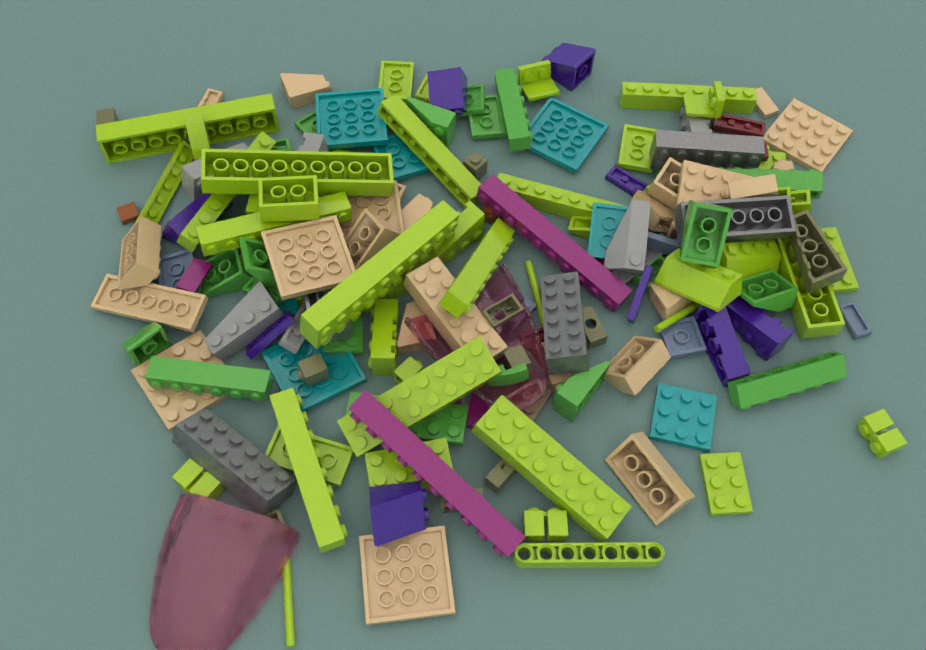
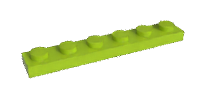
(167, 183)

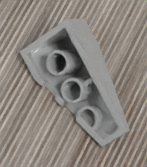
(629, 244)

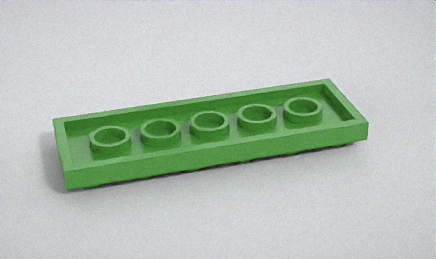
(446, 423)

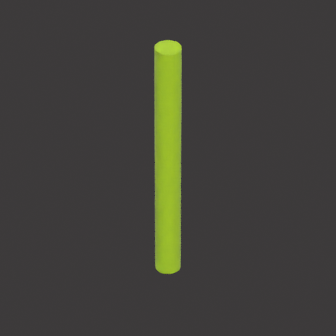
(535, 288)
(677, 316)
(288, 605)

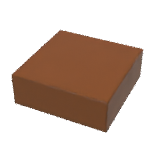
(128, 213)

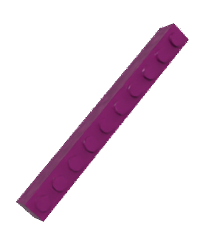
(553, 243)
(437, 473)

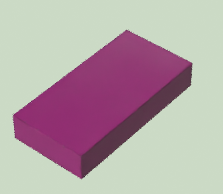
(194, 275)
(476, 410)

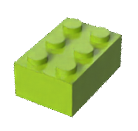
(288, 198)

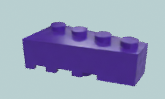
(757, 328)
(722, 344)

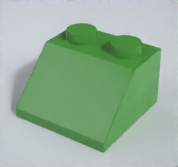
(146, 343)

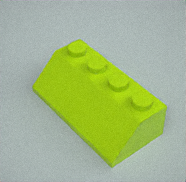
(751, 257)
(699, 282)

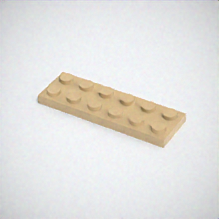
(151, 303)

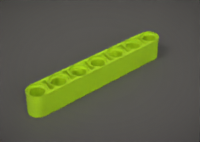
(598, 551)

